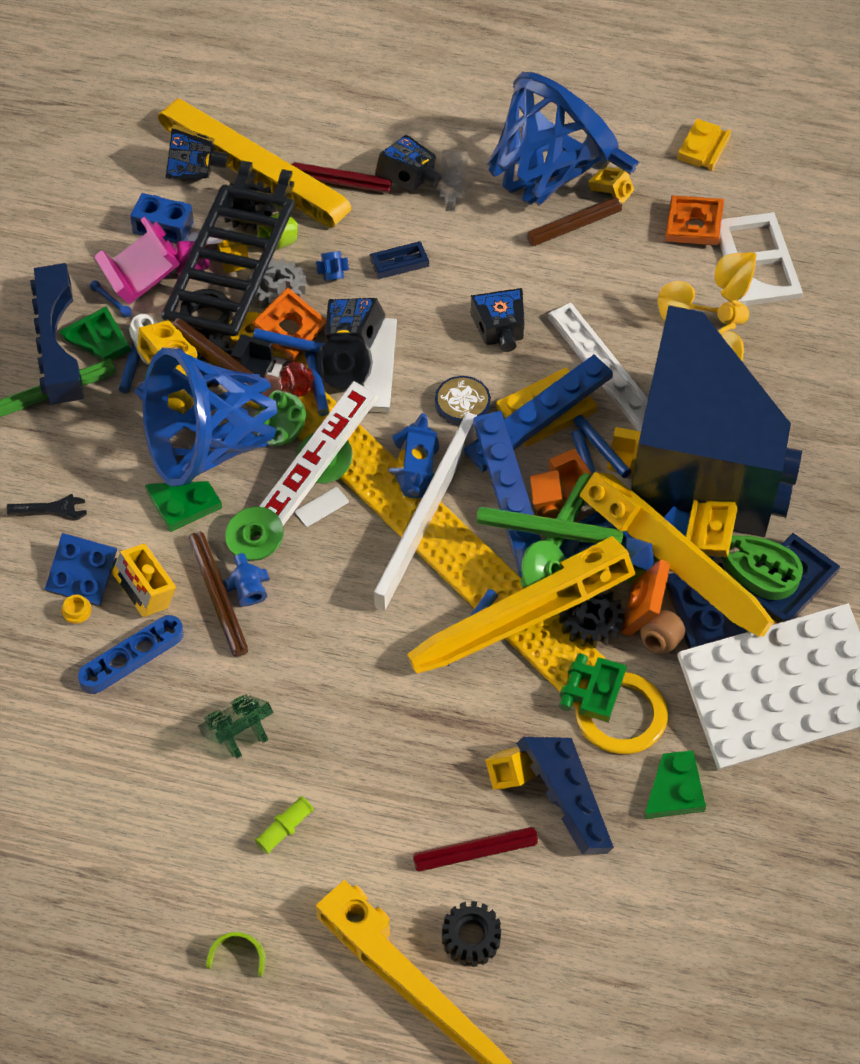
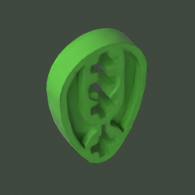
(758, 580)

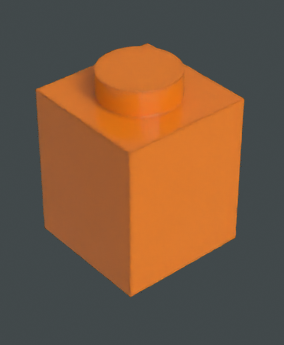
(548, 493)

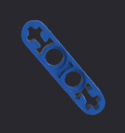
(128, 650)

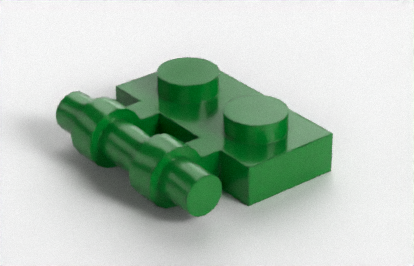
(601, 691)

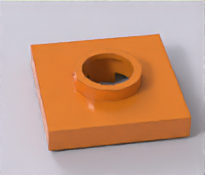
(688, 208)
(291, 307)
(645, 597)

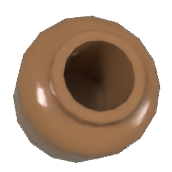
(663, 633)

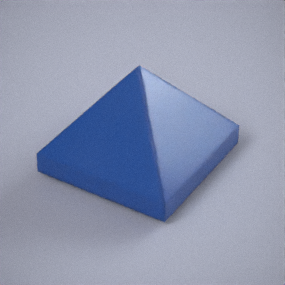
(640, 553)

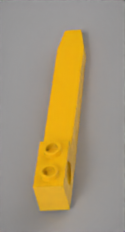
(692, 565)
(576, 582)
(370, 945)

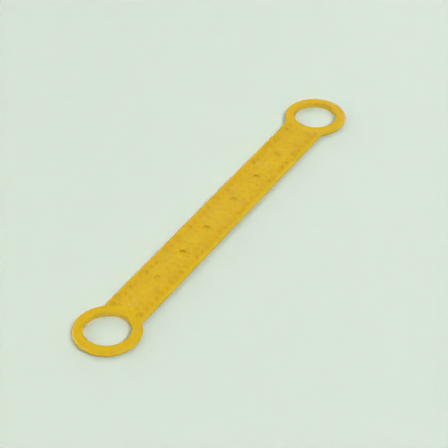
(472, 570)

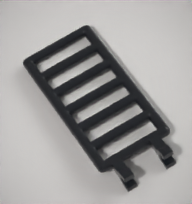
(259, 266)

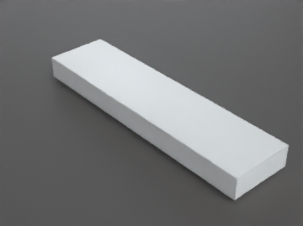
(383, 363)

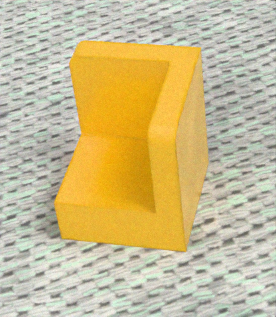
(625, 446)
(509, 768)

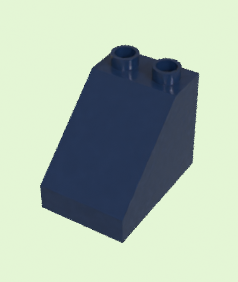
(712, 430)

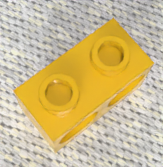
(160, 335)

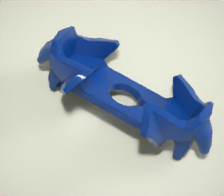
(416, 473)

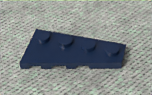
(569, 789)

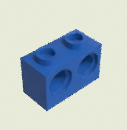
(171, 215)

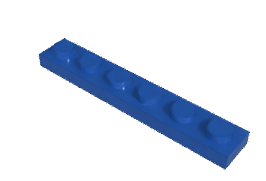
(548, 405)
(505, 477)

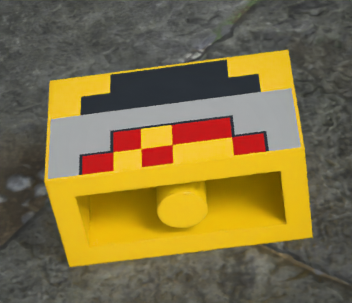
(144, 580)

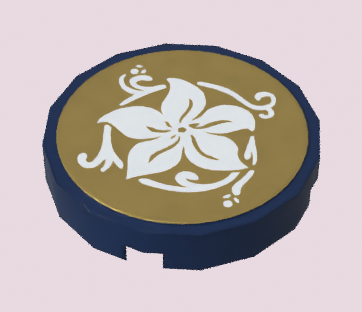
(460, 396)

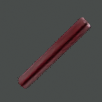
(345, 178)
(475, 849)

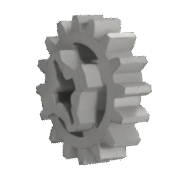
(277, 279)

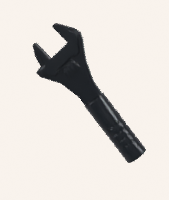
(62, 507)

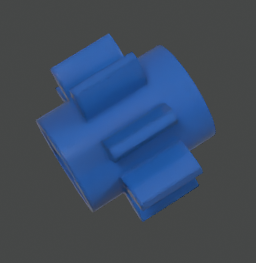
(332, 265)

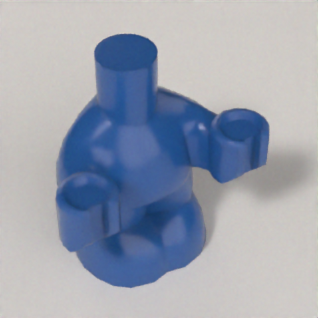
(247, 581)

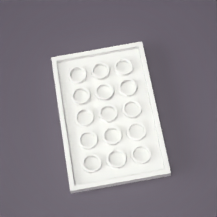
(777, 688)

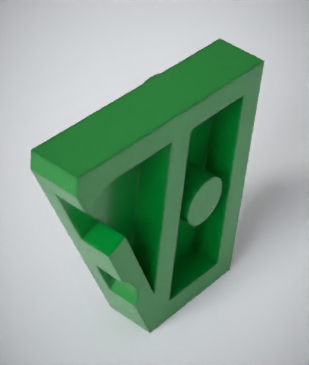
(97, 335)
(183, 503)
(676, 787)

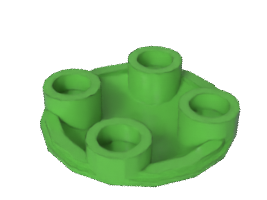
(288, 420)

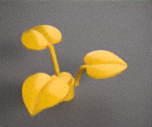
(734, 275)

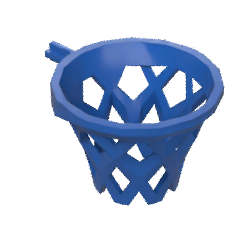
(542, 135)
(164, 422)

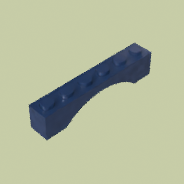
(61, 371)

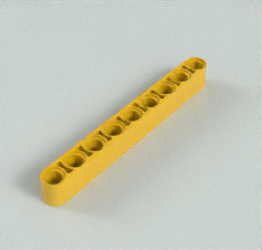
(308, 193)

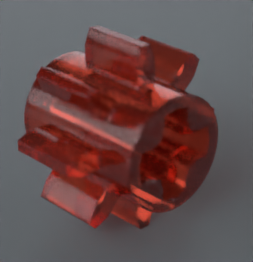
(296, 379)

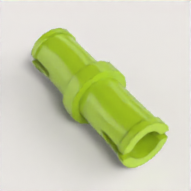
(284, 825)

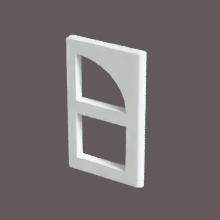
(758, 291)

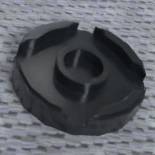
(344, 360)

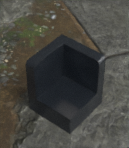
(254, 354)

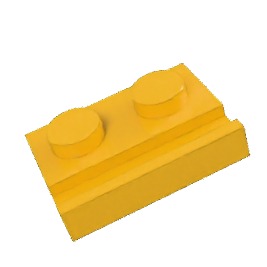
(703, 144)
(712, 526)

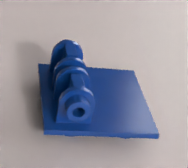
(81, 568)

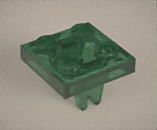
(244, 713)

